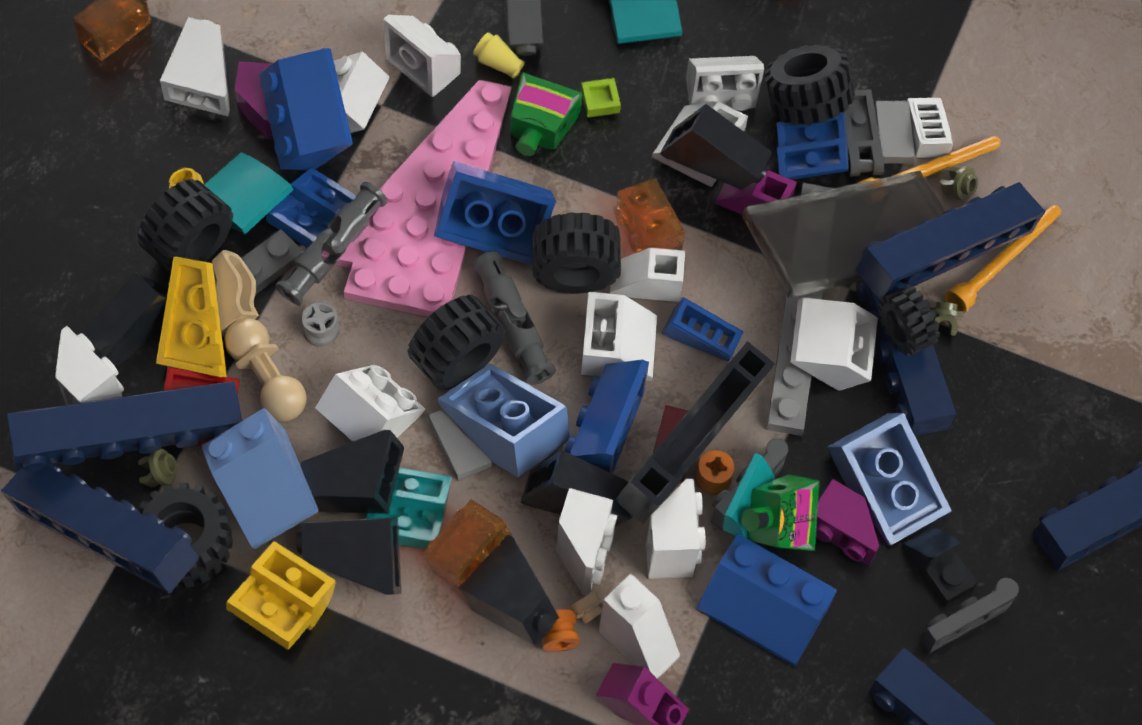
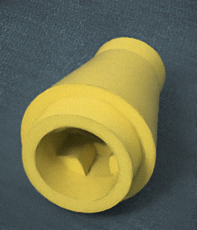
(497, 55)

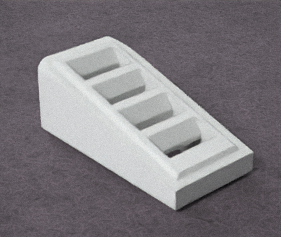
(924, 146)

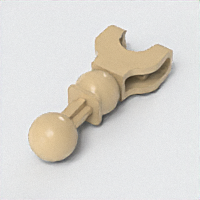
(249, 339)

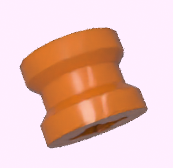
(713, 481)
(562, 634)

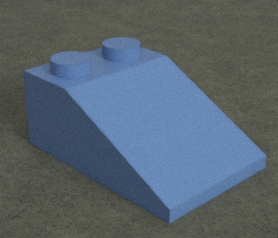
(507, 418)
(892, 475)
(260, 477)

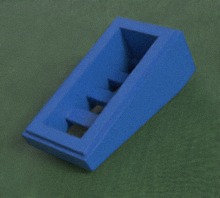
(698, 340)

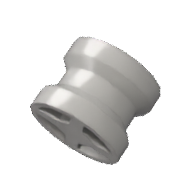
(320, 315)

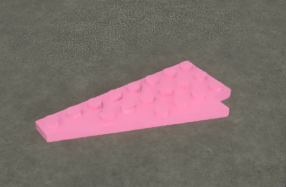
(397, 256)

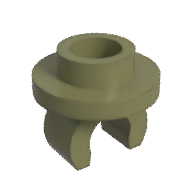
(962, 182)
(947, 312)
(162, 467)

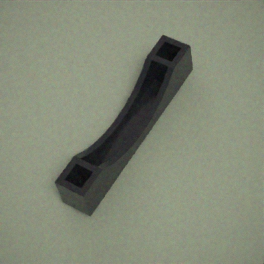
(694, 433)

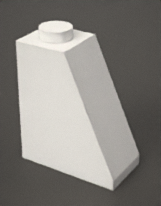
(198, 69)
(638, 627)

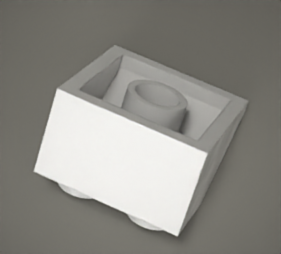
(420, 53)

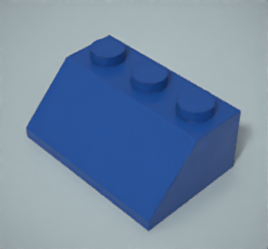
(305, 109)
(492, 211)
(610, 414)
(766, 599)

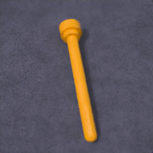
(953, 158)
(965, 293)

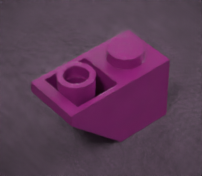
(250, 96)
(769, 189)
(846, 522)
(640, 697)

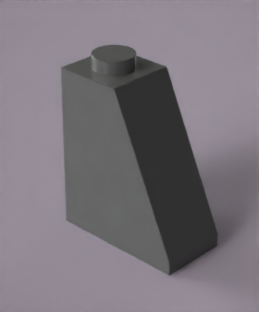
(524, 26)

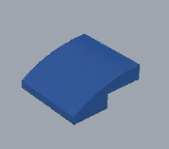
(812, 148)
(309, 207)

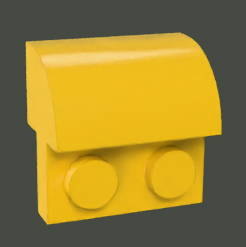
(282, 595)

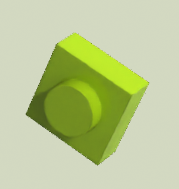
(600, 97)

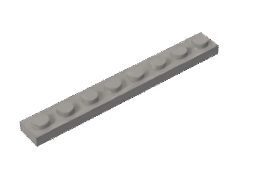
(790, 382)

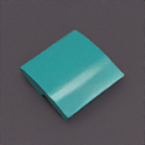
(644, 19)
(248, 190)
(755, 475)
(419, 505)

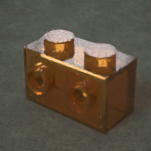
(110, 24)
(648, 217)
(465, 543)

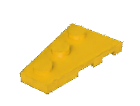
(191, 320)

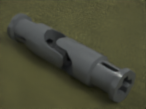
(340, 232)
(511, 313)

